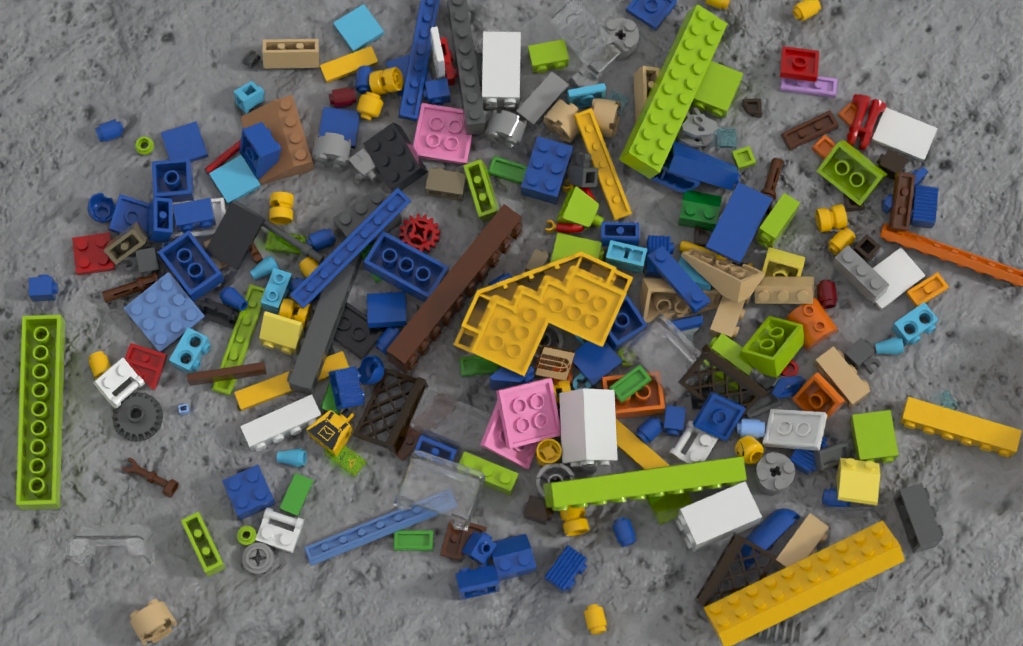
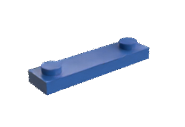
(678, 279)

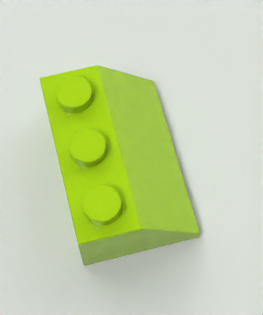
(851, 172)
(774, 345)

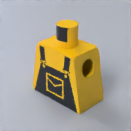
(332, 430)

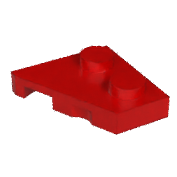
(450, 72)
(146, 363)

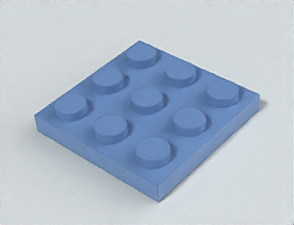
(164, 312)

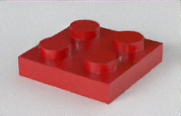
(799, 64)
(90, 255)

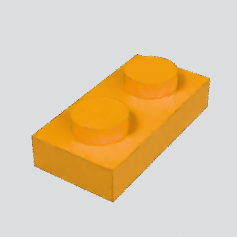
(927, 290)

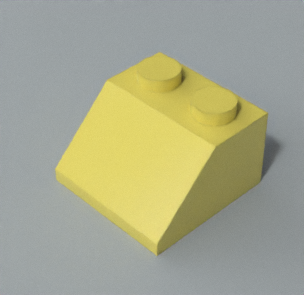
(782, 263)
(281, 333)
(858, 481)

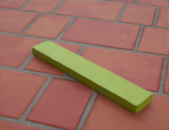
(241, 337)

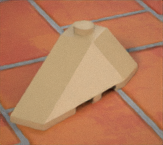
(727, 278)
(660, 298)

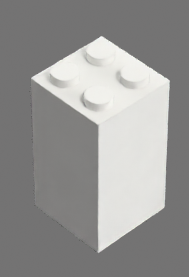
(501, 70)
(588, 427)
(718, 517)

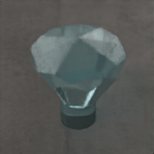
(948, 401)

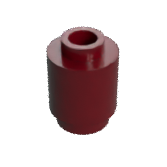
(342, 97)
(827, 294)

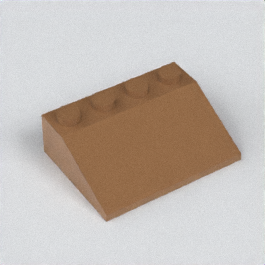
(286, 129)

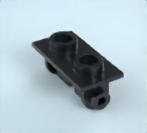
(218, 312)

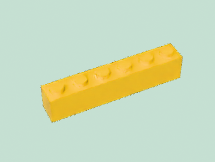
(961, 427)

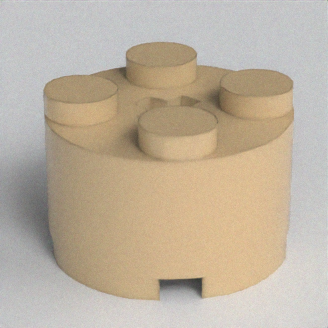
(606, 116)
(562, 121)
(152, 622)

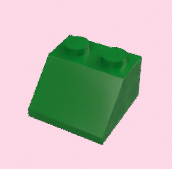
(700, 210)

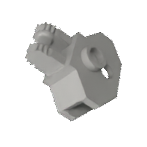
(697, 127)

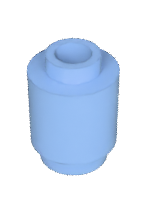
(750, 427)

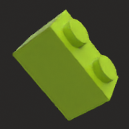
(548, 56)

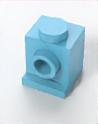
(249, 96)

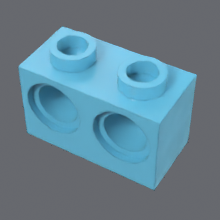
(626, 256)
(276, 290)
(912, 321)
(185, 350)

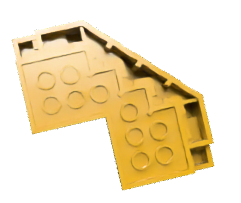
(568, 293)

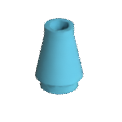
(264, 268)
(890, 346)
(292, 457)

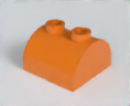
(815, 322)
(818, 396)

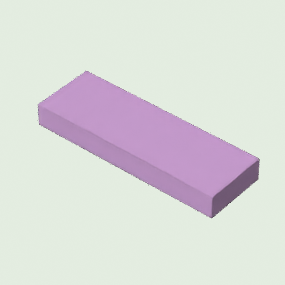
(823, 87)

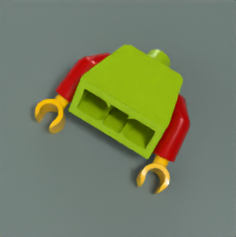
(576, 212)

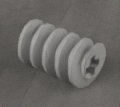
(785, 631)

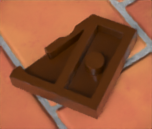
(456, 540)

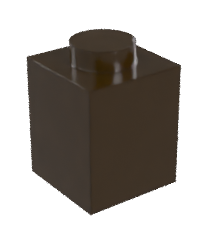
(891, 163)
(867, 248)
(537, 511)

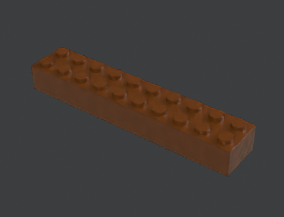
(455, 289)

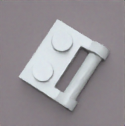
(113, 378)
(700, 447)
(277, 536)

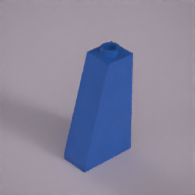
(701, 166)

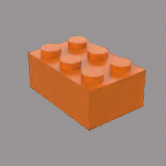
(645, 402)

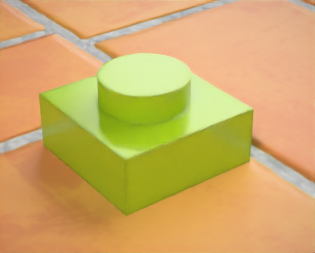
(743, 158)

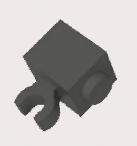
(583, 174)
(146, 258)
(860, 354)

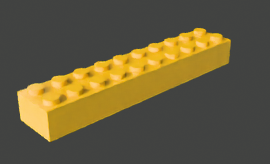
(804, 584)

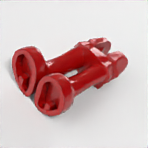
(862, 103)

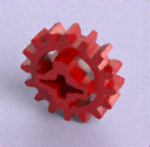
(414, 238)

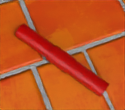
(223, 157)

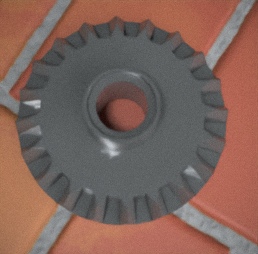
(142, 427)

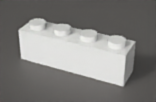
(281, 423)

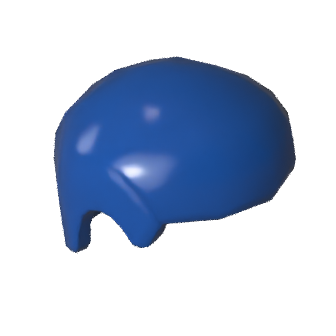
(101, 208)
(371, 370)

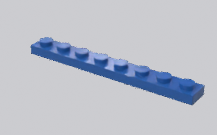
(418, 60)
(350, 248)

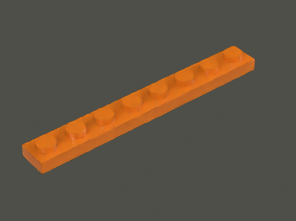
(948, 253)

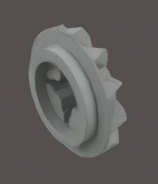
(251, 552)

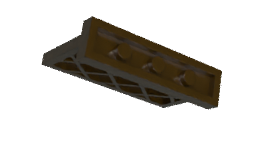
(729, 369)
(402, 423)
(723, 566)

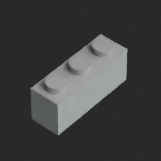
(542, 100)
(860, 274)

